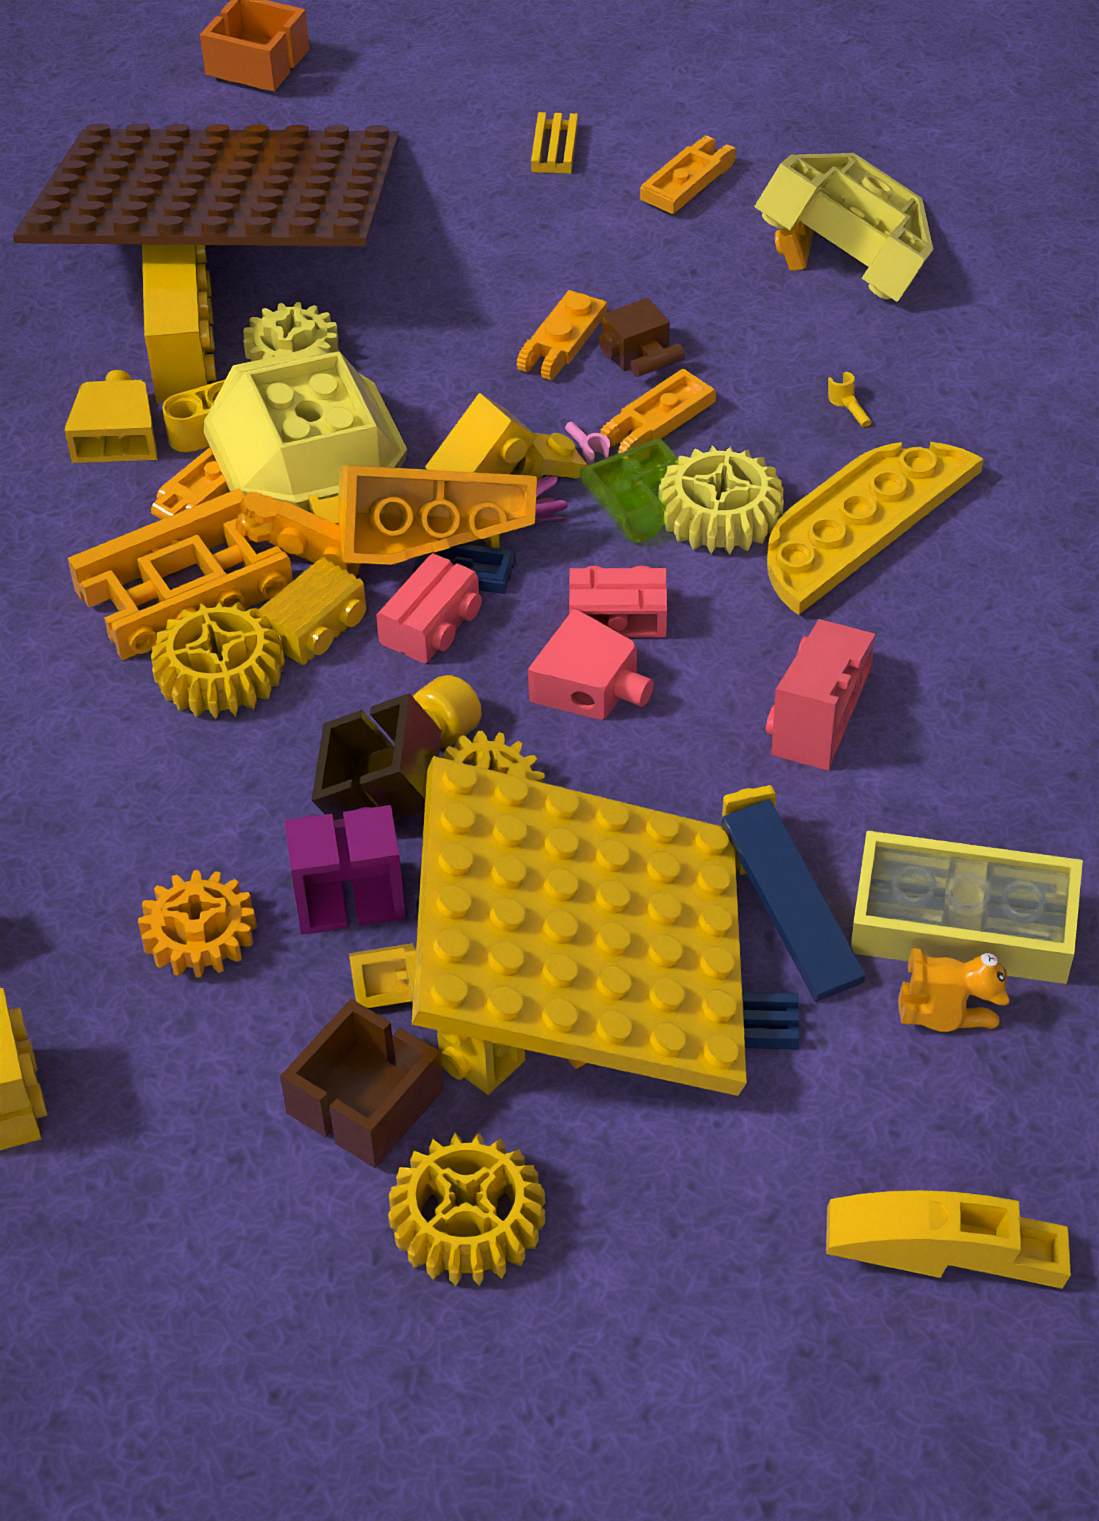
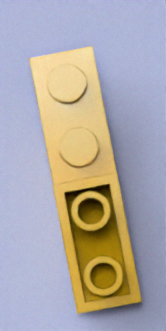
(943, 1228)

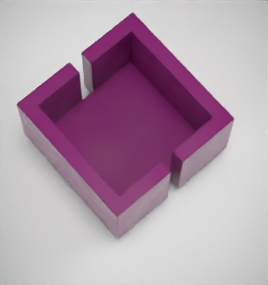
(334, 851)

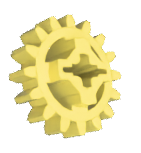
(288, 332)

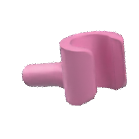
(589, 443)

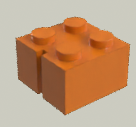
(255, 42)

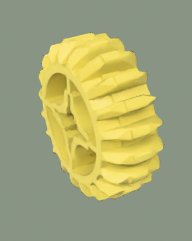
(721, 499)

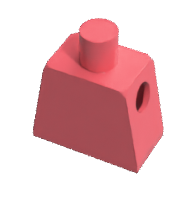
(587, 669)

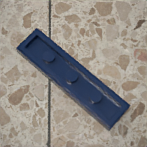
(793, 900)

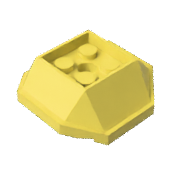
(294, 422)

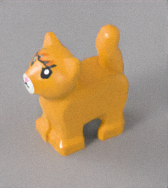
(941, 991)

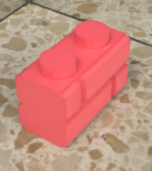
(622, 598)
(429, 609)

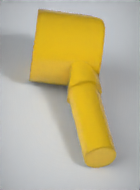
(844, 395)

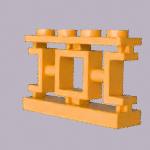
(165, 549)

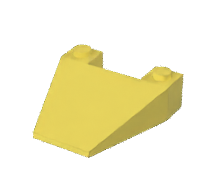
(856, 211)

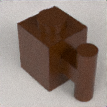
(638, 338)

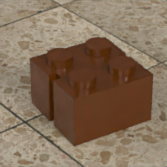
(352, 1087)

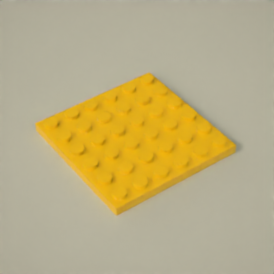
(579, 928)

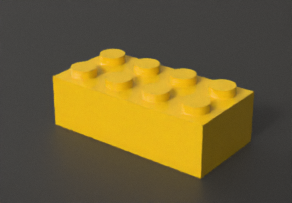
(178, 318)

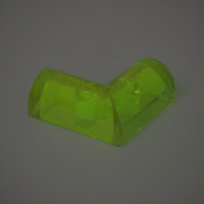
(626, 487)

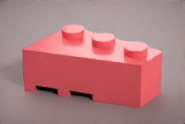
(820, 693)

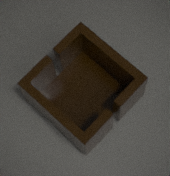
(366, 770)

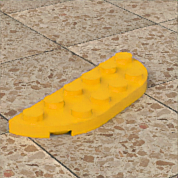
(860, 515)

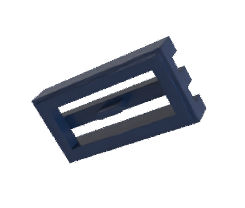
(489, 577)
(771, 1010)

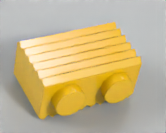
(315, 609)

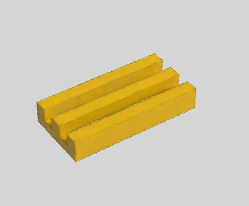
(556, 125)

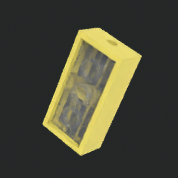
(966, 904)

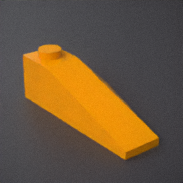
(415, 512)

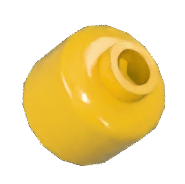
(451, 706)

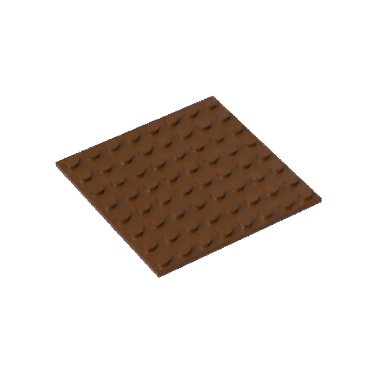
(214, 187)

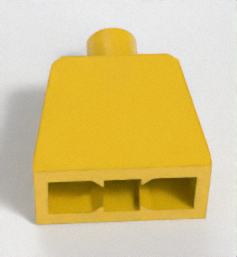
(111, 421)

